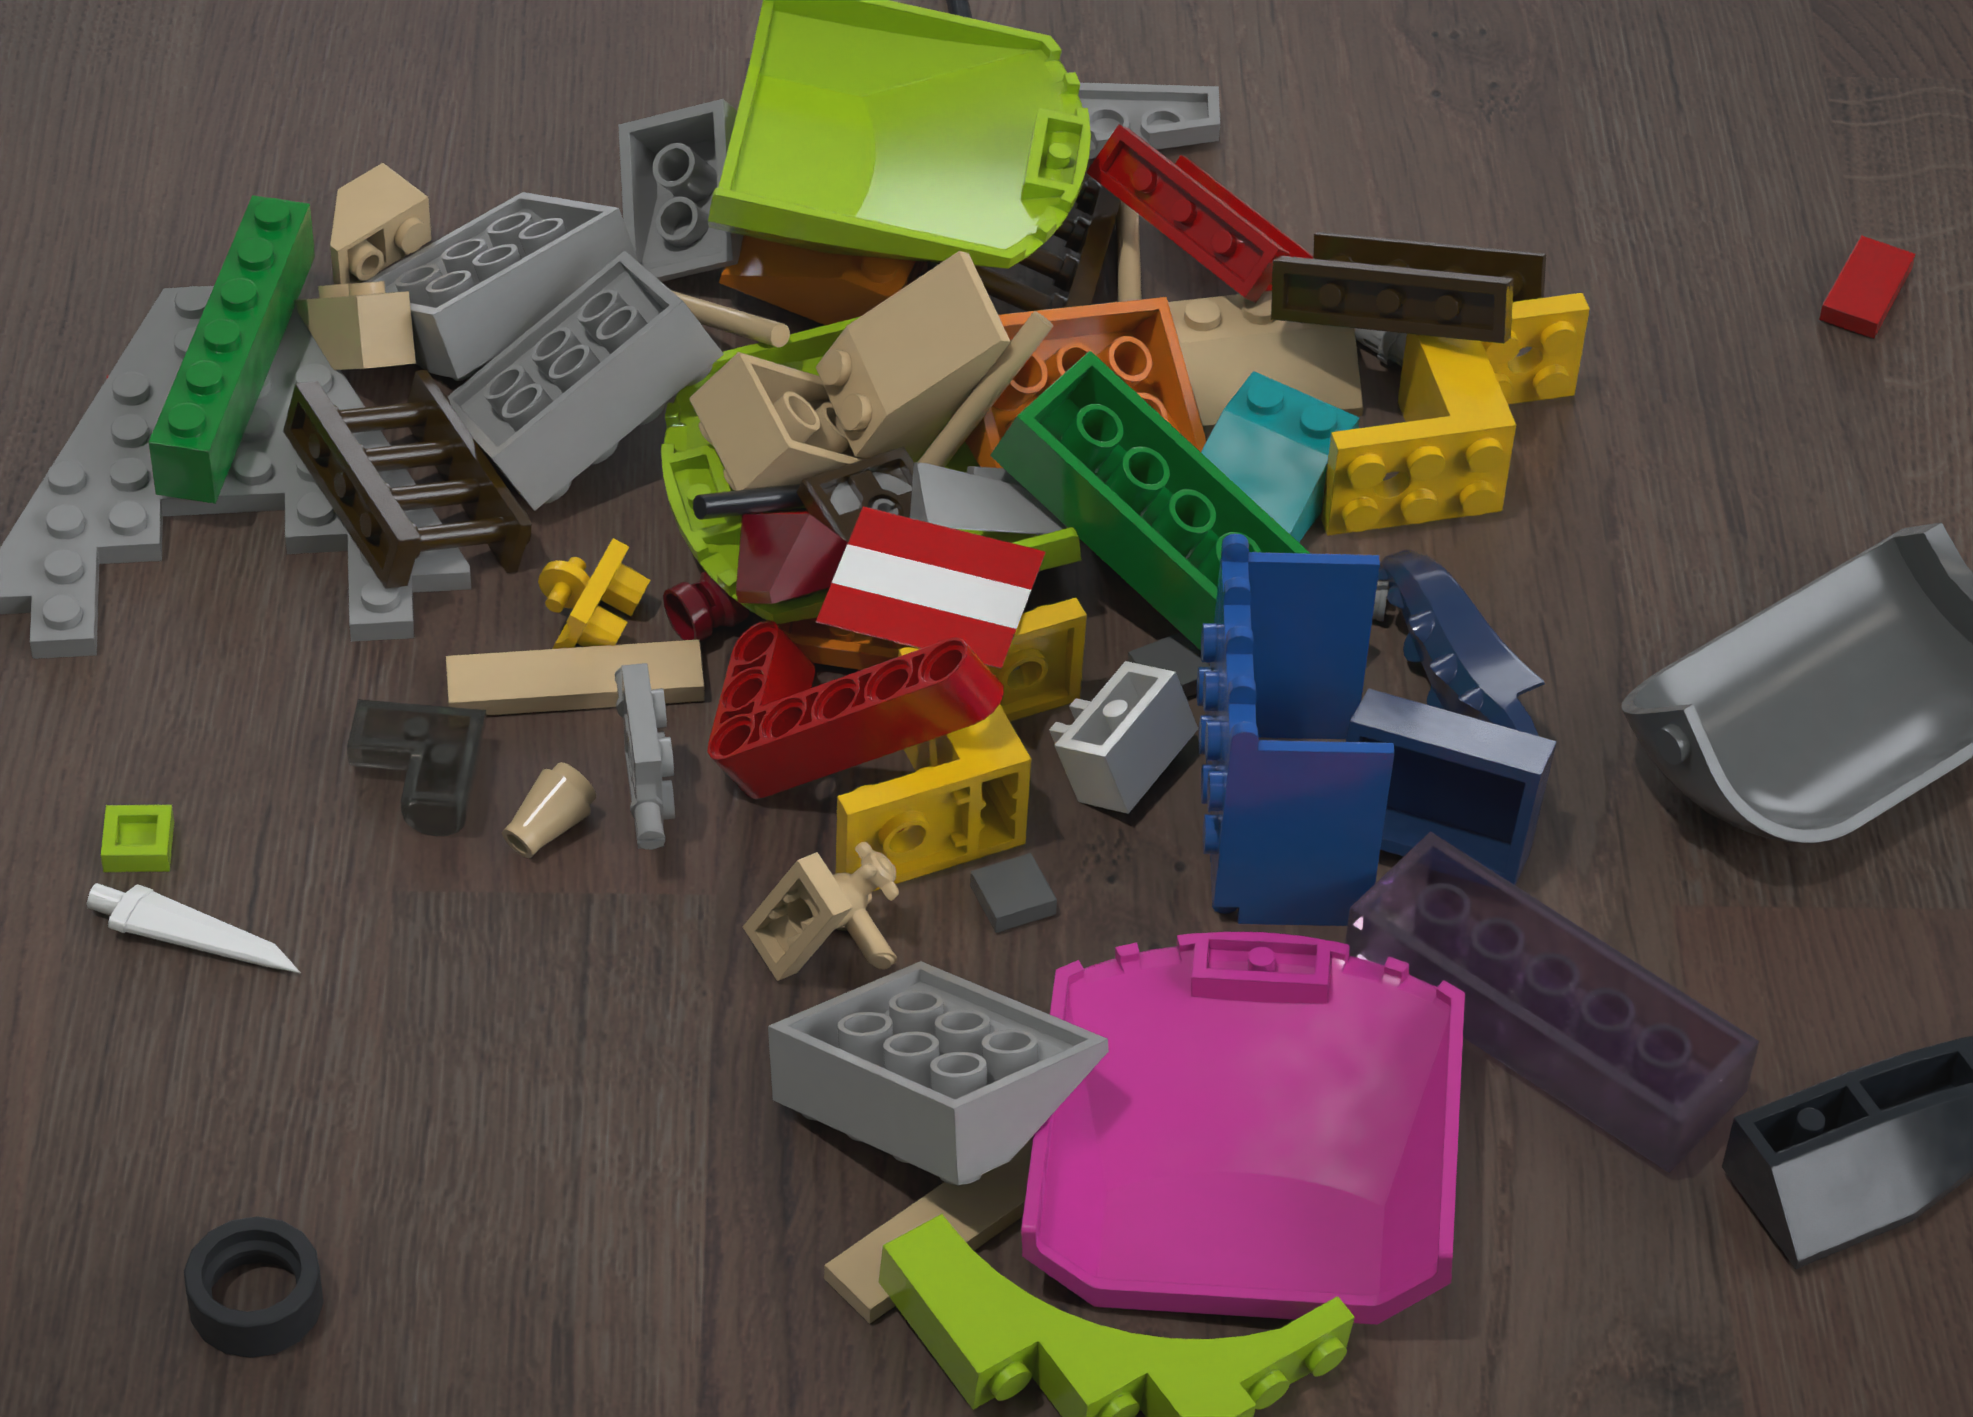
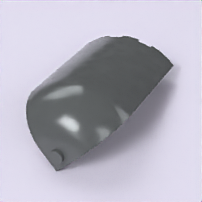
(1824, 697)

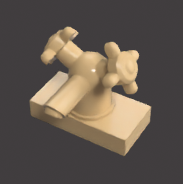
(814, 903)

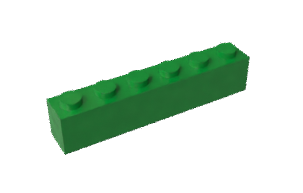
(232, 350)

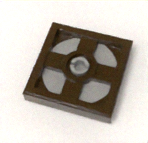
(875, 483)

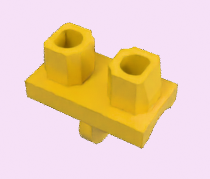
(571, 587)

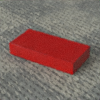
(1867, 287)

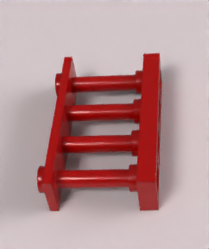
(1194, 212)

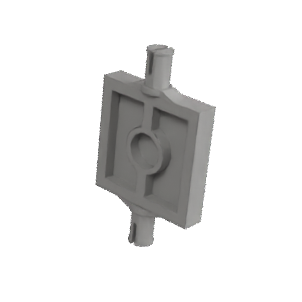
(646, 753)

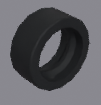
(245, 1243)

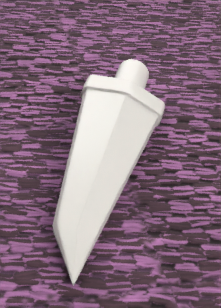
(163, 919)

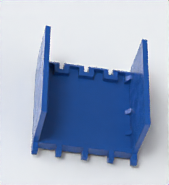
(1289, 821)

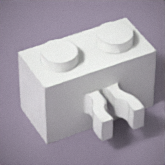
(1124, 736)

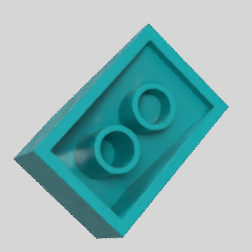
(1277, 449)

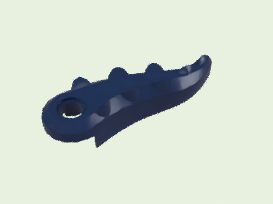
(1459, 650)

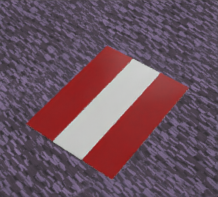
(930, 585)

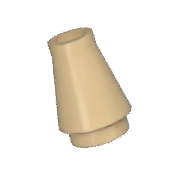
(552, 806)

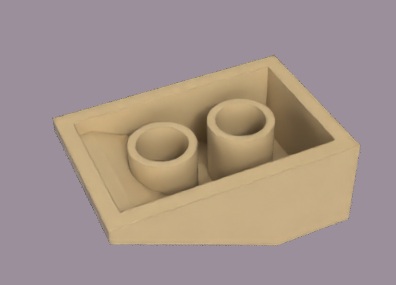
(913, 360)
(770, 424)

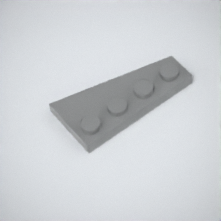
(1157, 113)

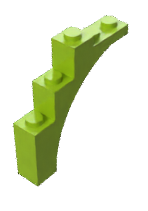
(999, 1336)

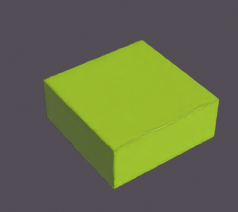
(137, 838)

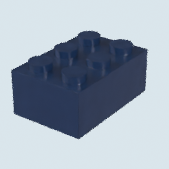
(1457, 779)

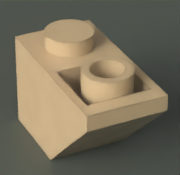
(376, 224)
(360, 325)

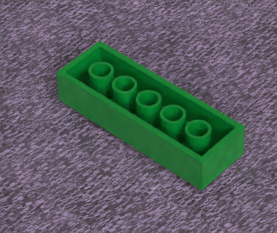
(1135, 491)

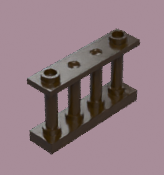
(1075, 272)
(1406, 286)
(374, 510)

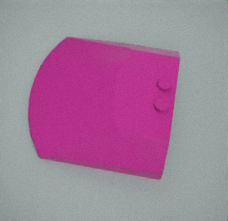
(1253, 1132)

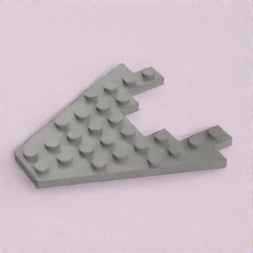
(104, 506)

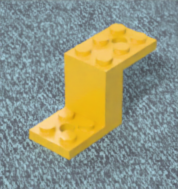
(1456, 424)
(974, 781)

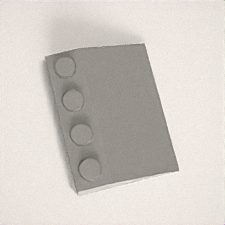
(501, 277)
(584, 379)
(930, 1069)

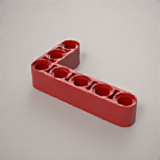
(783, 733)

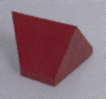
(785, 557)

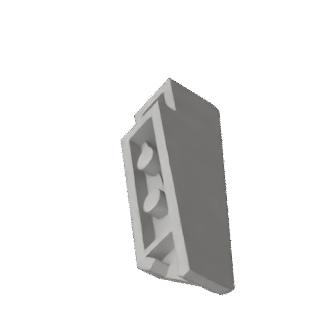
(978, 501)

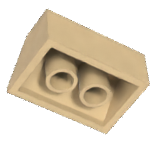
(1233, 336)

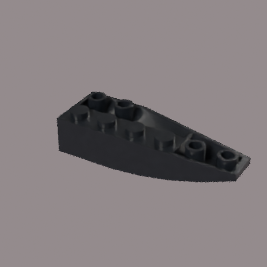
(1857, 1150)

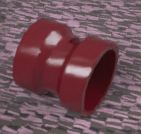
(701, 608)

